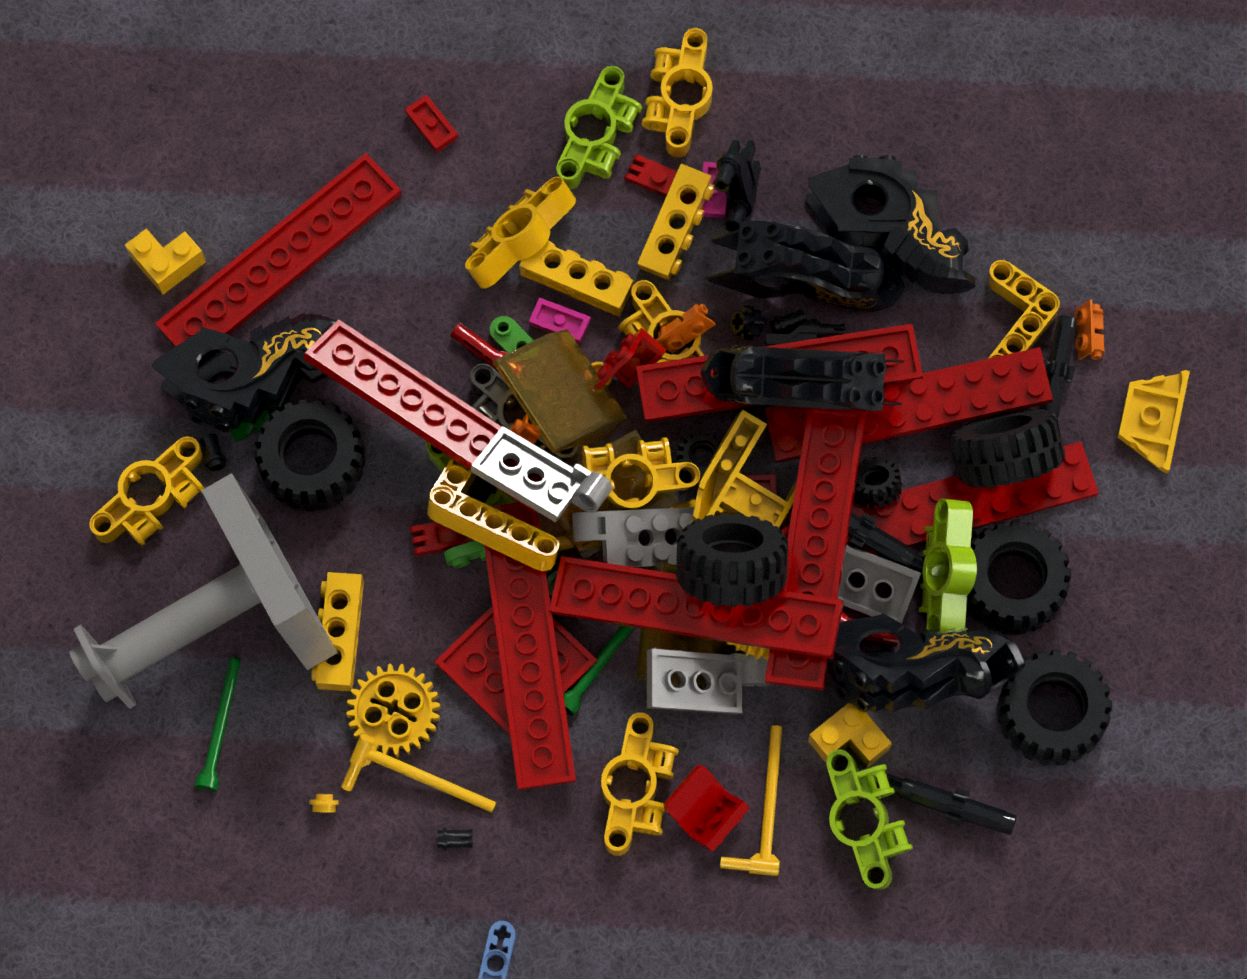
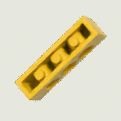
(686, 181)
(610, 300)
(349, 588)

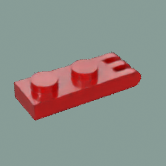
(654, 177)
(436, 538)

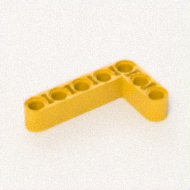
(1029, 304)
(482, 517)

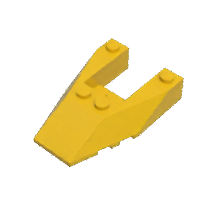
(730, 492)

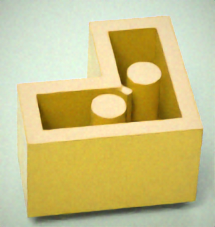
(166, 264)
(851, 729)

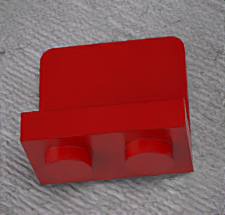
(634, 351)
(705, 808)

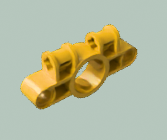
(679, 65)
(519, 232)
(653, 315)
(660, 472)
(141, 521)
(636, 753)

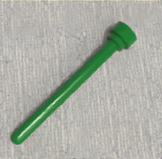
(573, 697)
(208, 776)

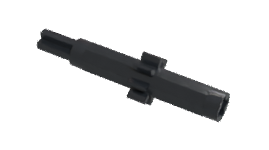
(1058, 366)
(864, 532)
(956, 805)

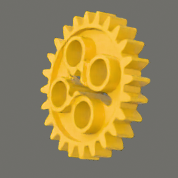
(406, 687)

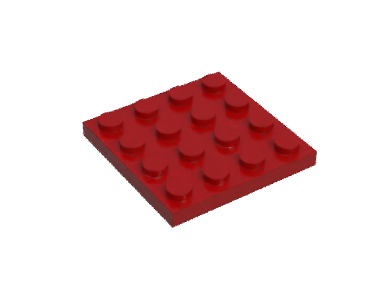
(476, 667)

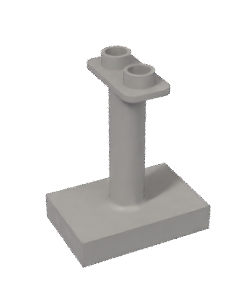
(259, 578)

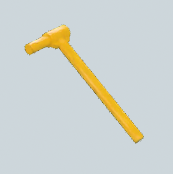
(366, 751)
(763, 862)

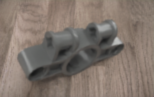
(497, 397)

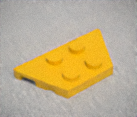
(1153, 417)

